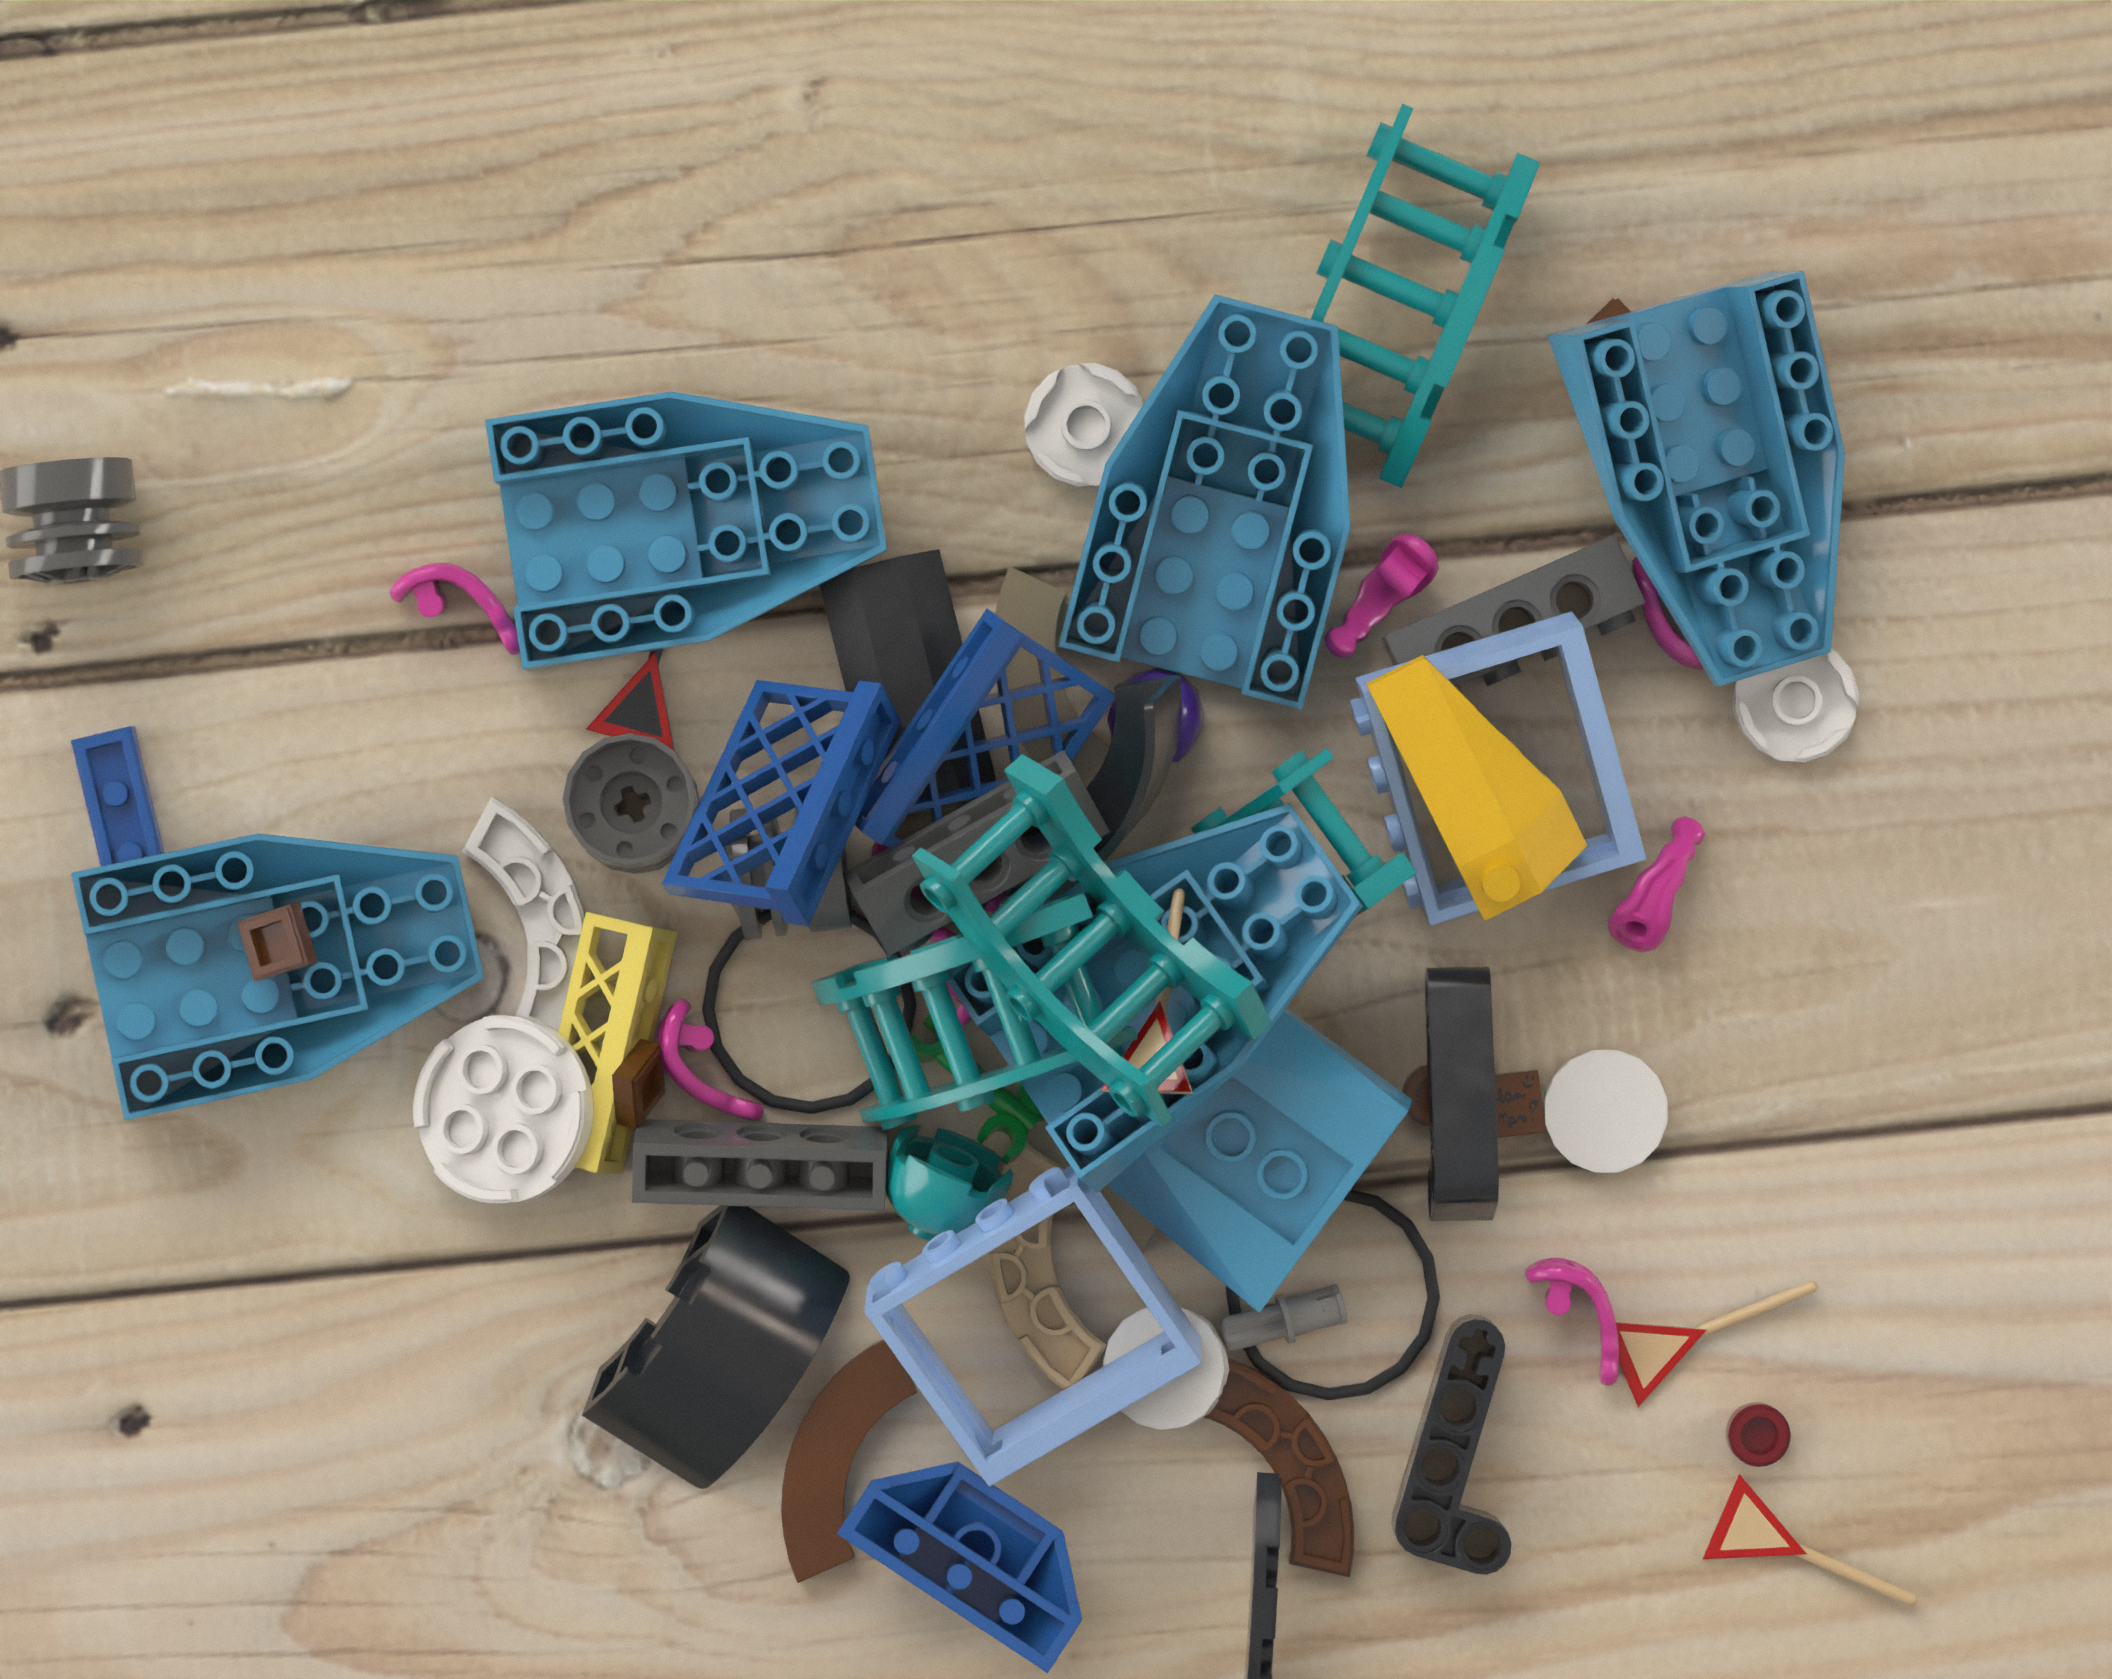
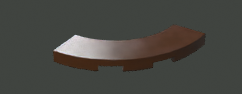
(824, 1452)
(1303, 1458)

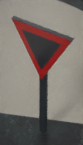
(638, 706)

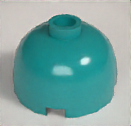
(942, 1180)

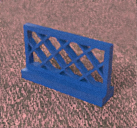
(948, 714)
(826, 803)

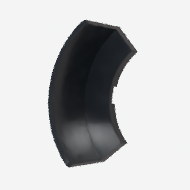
(1136, 763)
(724, 1350)

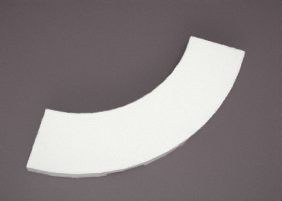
(544, 899)

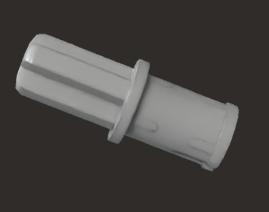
(1285, 1318)

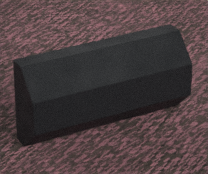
(901, 630)

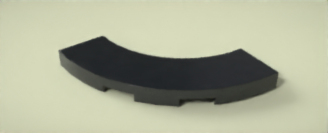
(1264, 1576)

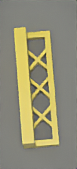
(632, 1017)

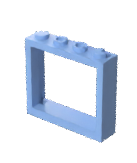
(1603, 852)
(1079, 1405)

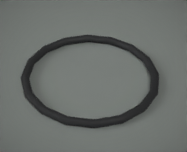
(752, 1087)
(1410, 1354)

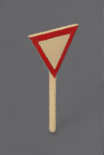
(1156, 1029)
(1652, 1351)
(1752, 1530)

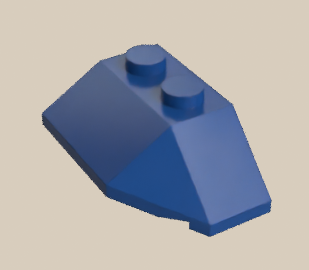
(973, 1554)

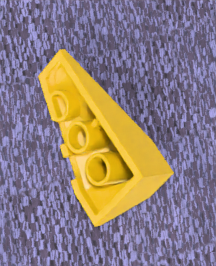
(1486, 798)

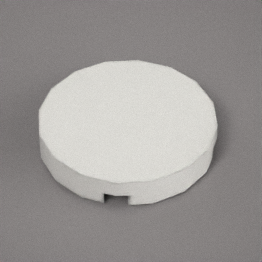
(1079, 420)
(1798, 708)
(1605, 1110)
(1187, 1396)

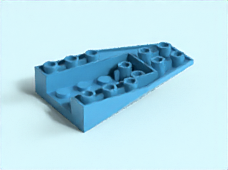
(1720, 463)
(1224, 510)
(673, 519)
(1255, 900)
(180, 989)
(1266, 1158)

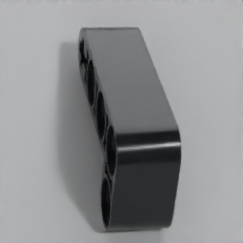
(1461, 1095)
(1461, 1439)

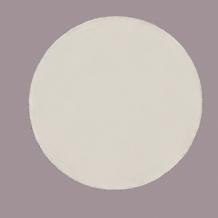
(503, 1109)

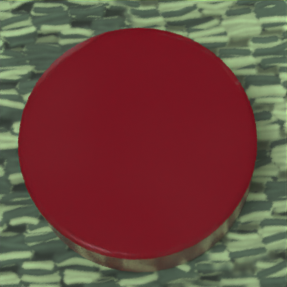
(1758, 1434)

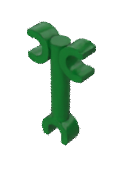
(1014, 1115)

